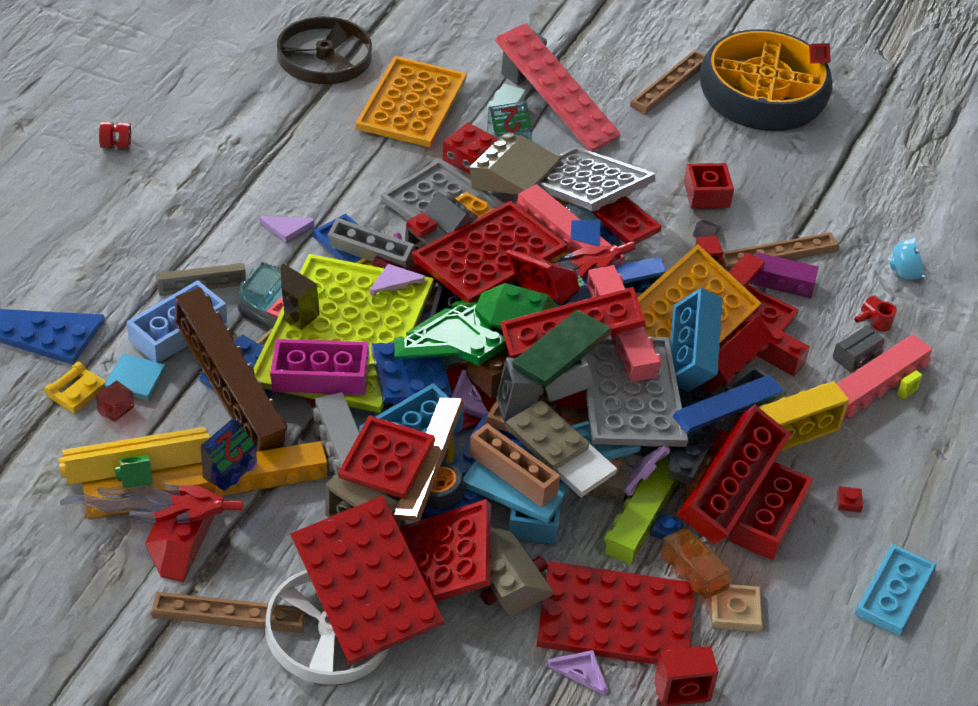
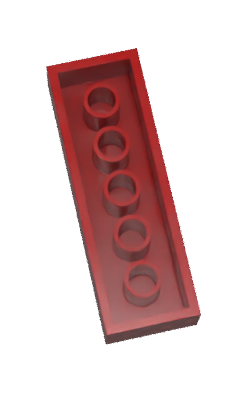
(734, 475)

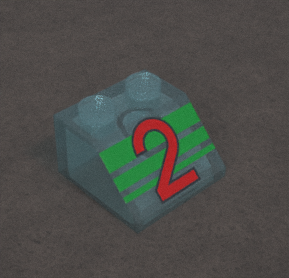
(509, 119)

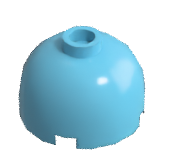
(907, 260)

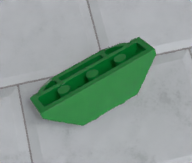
(510, 302)

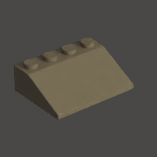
(512, 165)

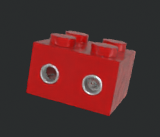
(466, 146)

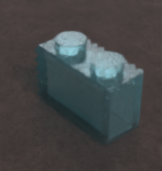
(261, 285)

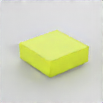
(909, 384)

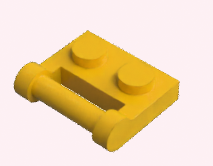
(78, 393)

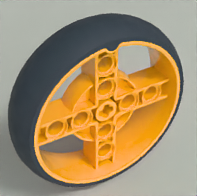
(765, 80)

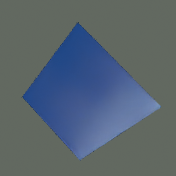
(586, 231)

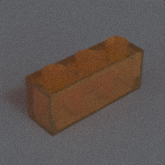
(696, 563)

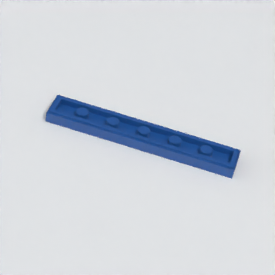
(727, 404)

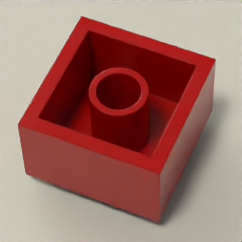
(708, 185)
(686, 676)

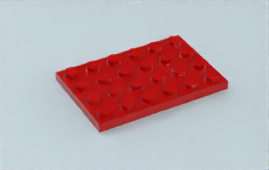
(476, 256)
(366, 580)
(614, 613)

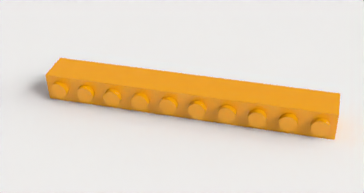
(272, 469)

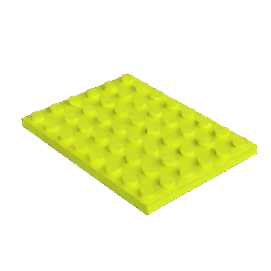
(350, 315)

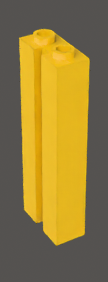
(163, 449)

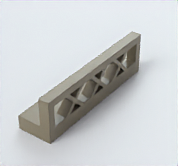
(211, 277)

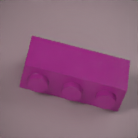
(786, 275)

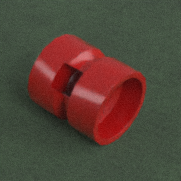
(107, 135)

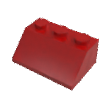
(543, 276)

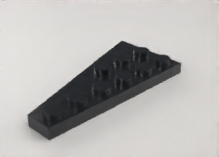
(687, 461)

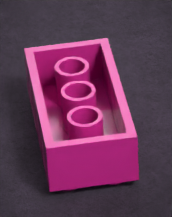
(320, 366)

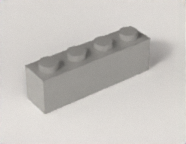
(369, 243)

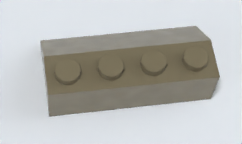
(514, 575)

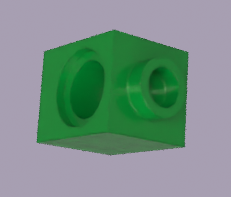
(134, 471)

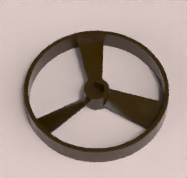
(340, 32)

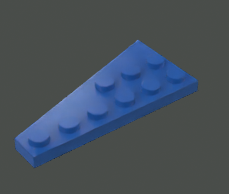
(49, 333)

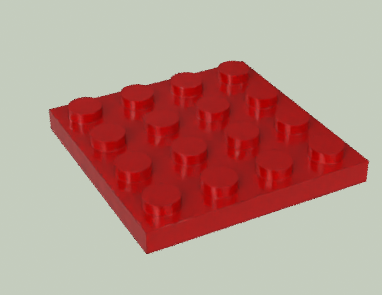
(453, 549)

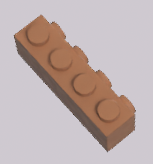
(514, 465)

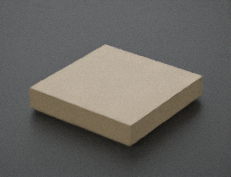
(737, 609)

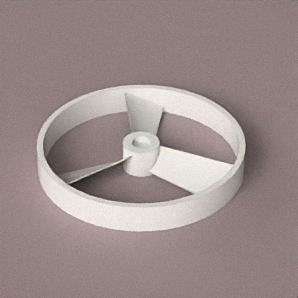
(321, 666)

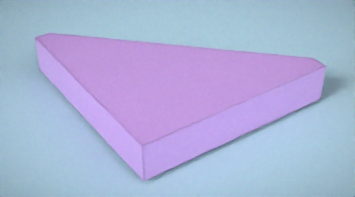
(286, 227)
(395, 279)
(470, 396)
(644, 468)
(582, 669)

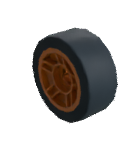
(447, 488)

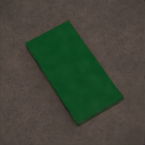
(561, 348)

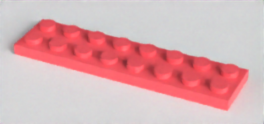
(558, 87)

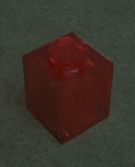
(115, 401)

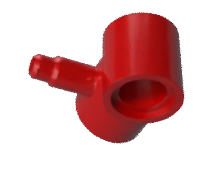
(880, 312)

